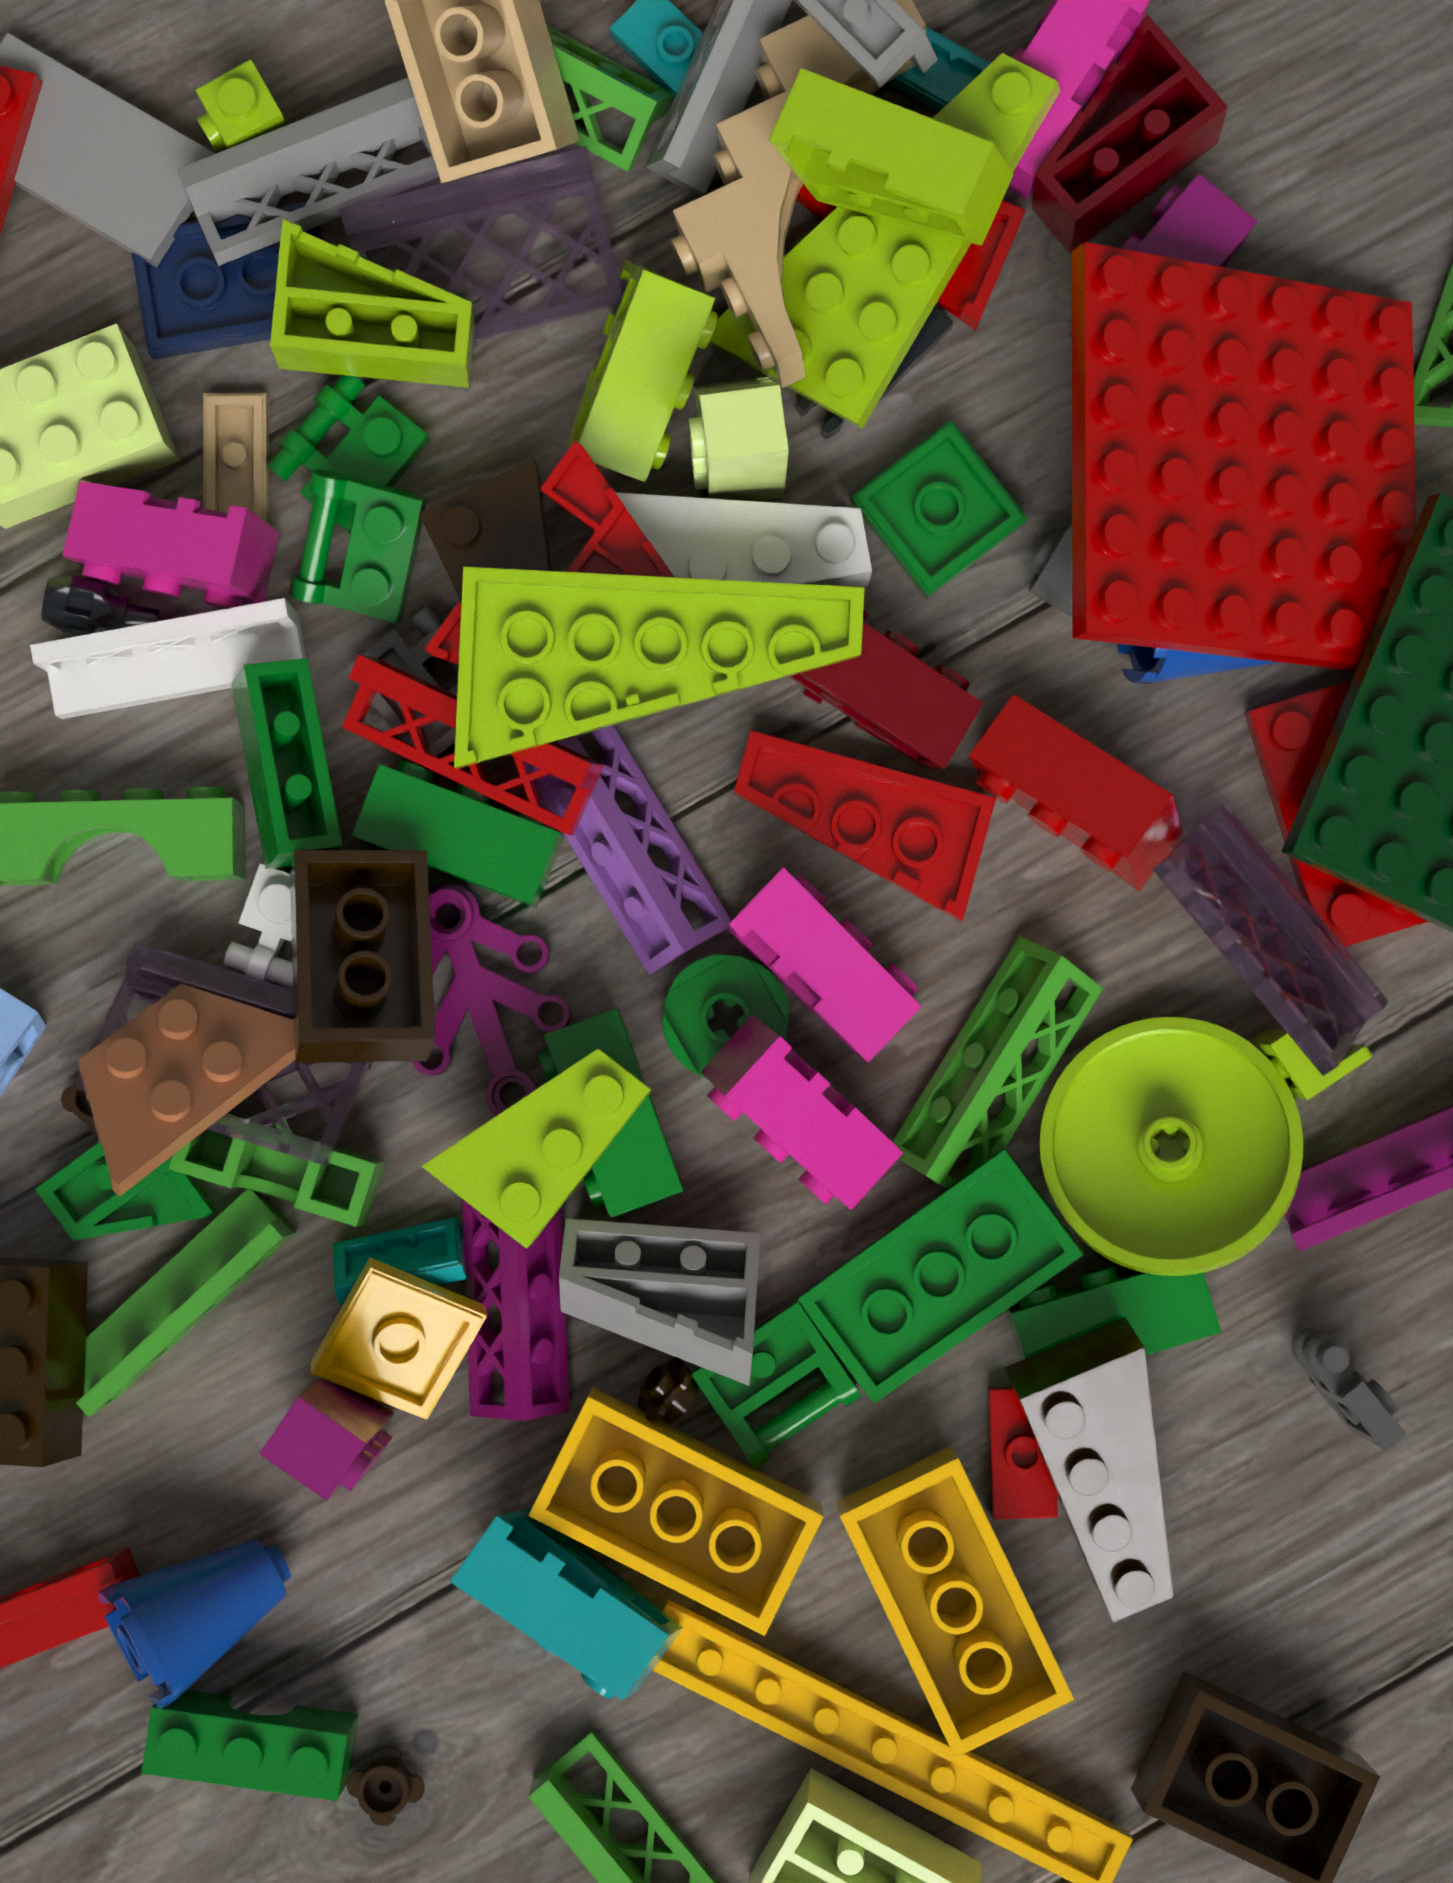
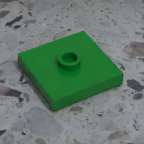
(938, 509)

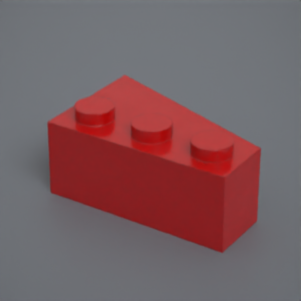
(1077, 791)

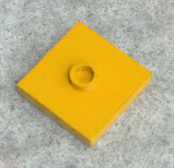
(398, 1338)

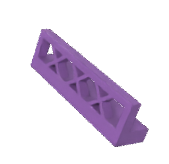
(617, 861)

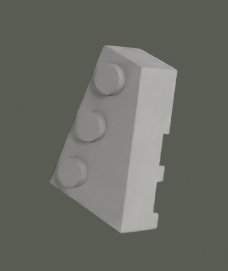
(666, 1288)

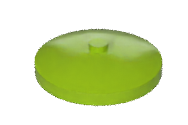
(1171, 1146)

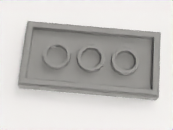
(102, 158)

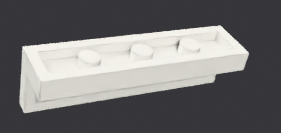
(166, 657)

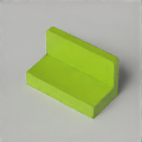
(1298, 1070)

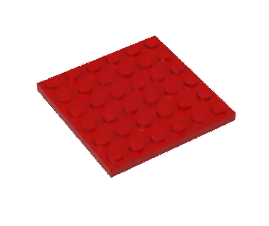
(1236, 459)

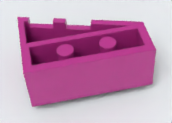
(171, 545)
(825, 964)

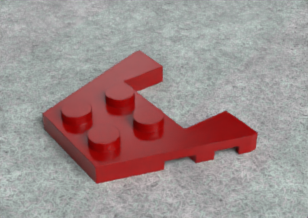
(613, 549)

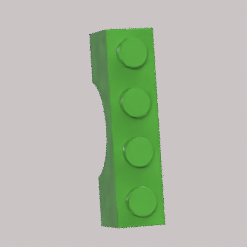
(193, 836)

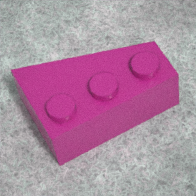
(1076, 48)
(799, 1114)

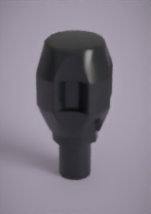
(89, 607)

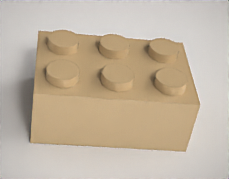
(483, 81)

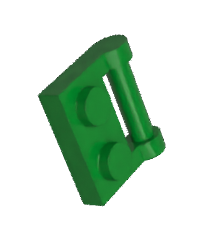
(378, 551)
(783, 1353)

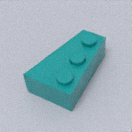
(567, 1603)

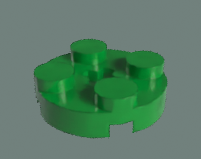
(709, 981)

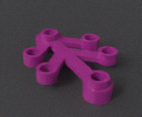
(477, 987)

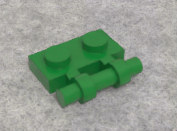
(376, 448)

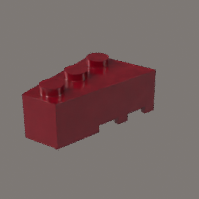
(1128, 140)
(897, 697)

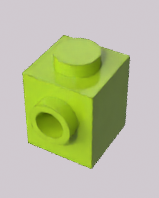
(238, 108)

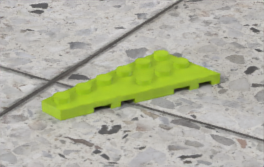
(869, 283)
(596, 650)

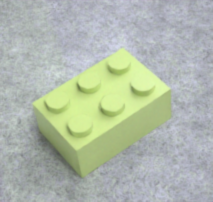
(76, 419)

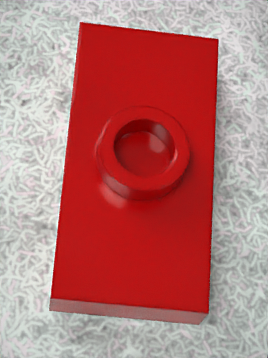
(1017, 1472)

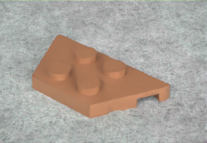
(177, 1075)

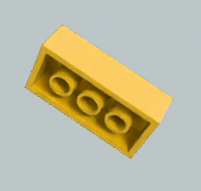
(678, 1511)
(953, 1601)

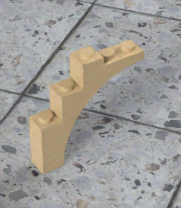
(740, 229)

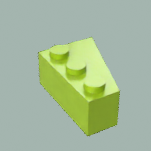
(642, 371)
(541, 1147)

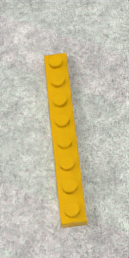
(891, 1751)

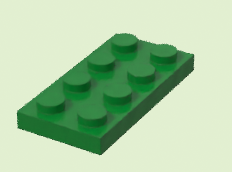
(940, 1275)

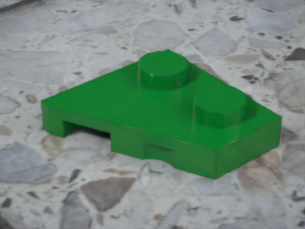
(89, 1207)

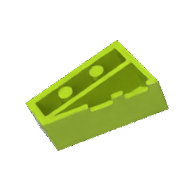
(890, 160)
(363, 319)

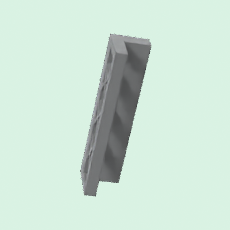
(873, 34)
(713, 90)
(308, 160)

